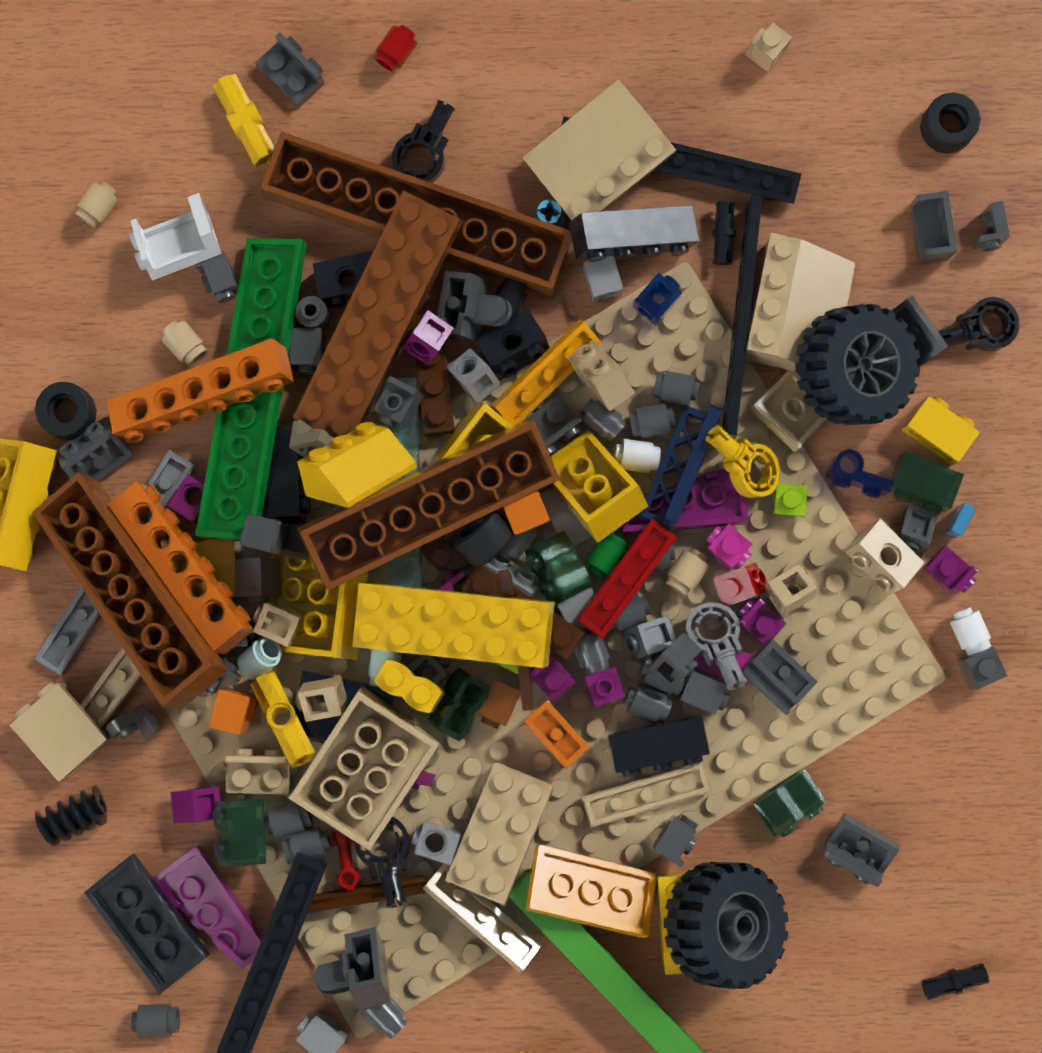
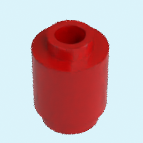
(395, 48)

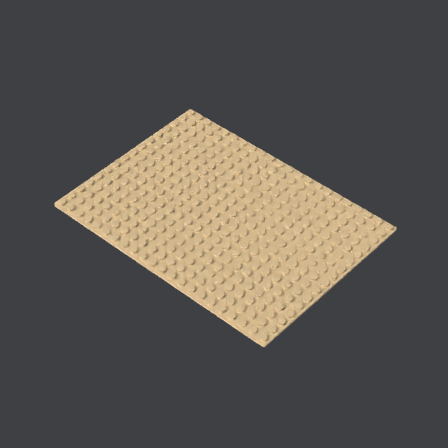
(846, 638)

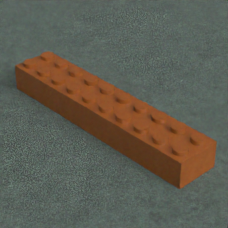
(366, 193)

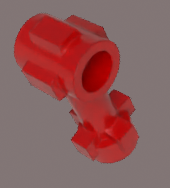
(349, 875)

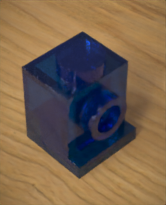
(662, 286)

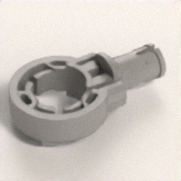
(711, 648)

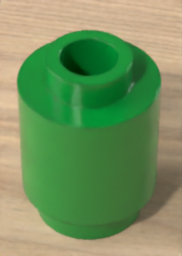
(606, 556)

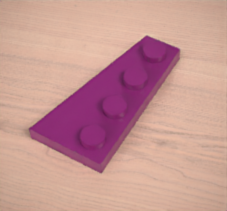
(710, 504)
(205, 897)

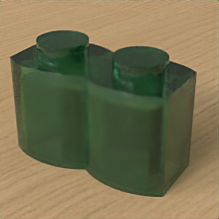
(557, 568)
(461, 699)
(789, 803)

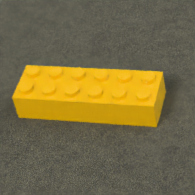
(453, 624)

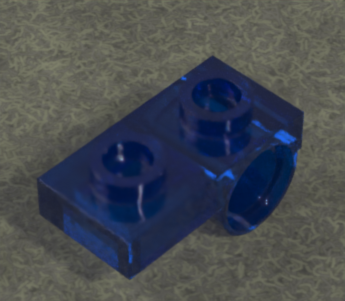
(871, 484)

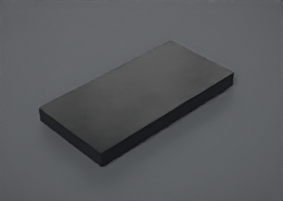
(147, 923)

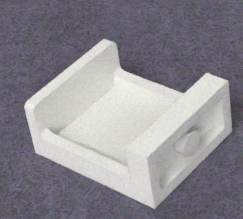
(176, 241)

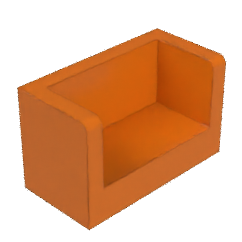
(526, 513)
(233, 711)
(556, 734)

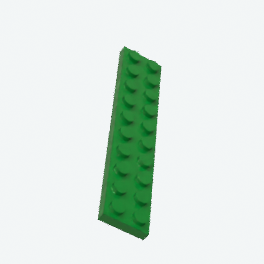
(247, 430)

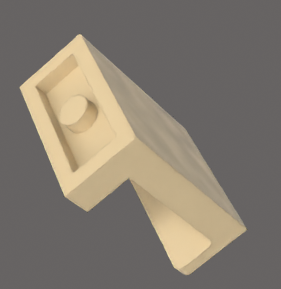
(59, 731)

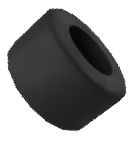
(963, 109)
(49, 400)
(484, 538)

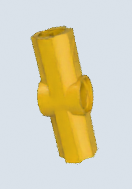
(244, 119)
(290, 735)

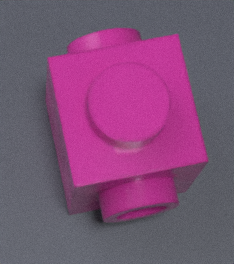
(728, 547)

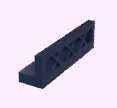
(690, 472)

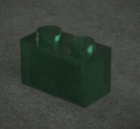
(925, 483)
(240, 832)

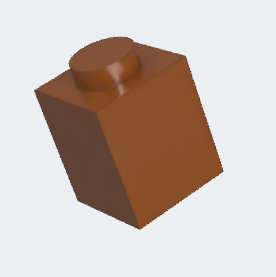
(499, 704)

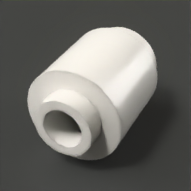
(637, 456)
(970, 631)

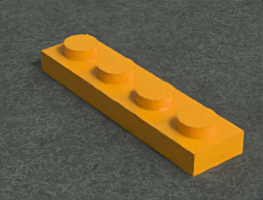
(543, 375)

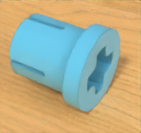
(558, 215)

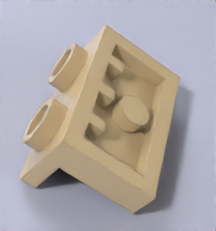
(258, 773)

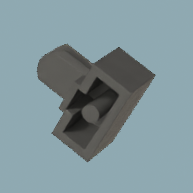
(468, 306)
(360, 970)

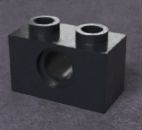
(331, 272)
(520, 332)

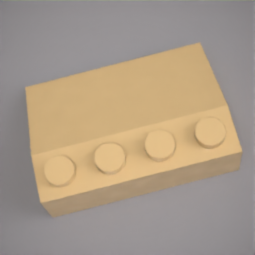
(599, 153)
(791, 291)
(364, 768)

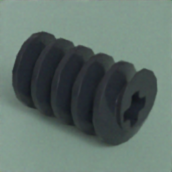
(73, 818)

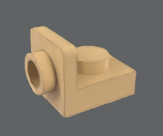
(276, 623)

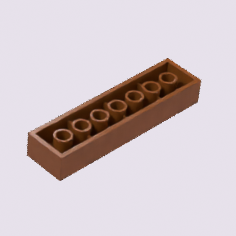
(378, 316)
(428, 504)
(129, 593)

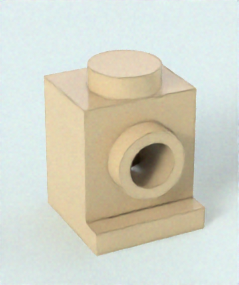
(769, 46)
(793, 579)
(317, 708)

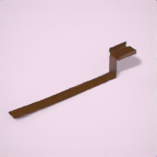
(504, 587)

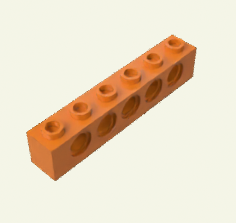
(128, 409)
(130, 511)

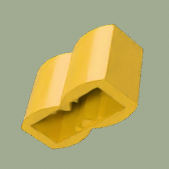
(402, 682)

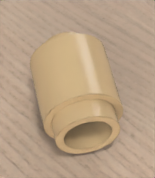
(96, 203)
(184, 343)
(687, 571)

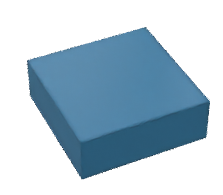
(959, 520)

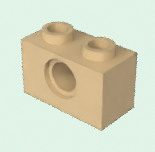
(601, 375)
(900, 560)

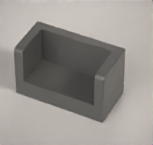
(933, 227)
(273, 537)

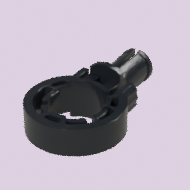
(418, 138)
(974, 329)
(389, 876)

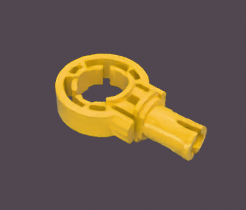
(738, 460)

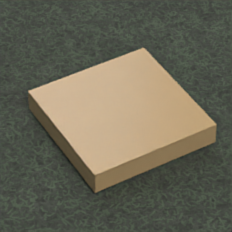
(787, 411)

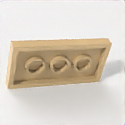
(499, 833)

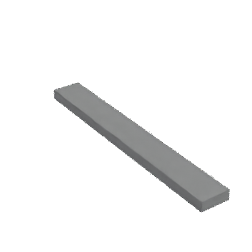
(81, 613)

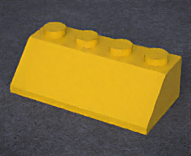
(23, 488)

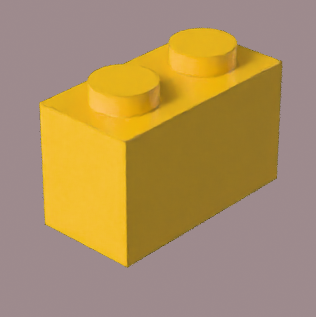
(941, 429)

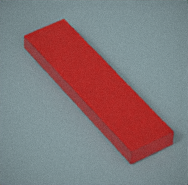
(627, 579)

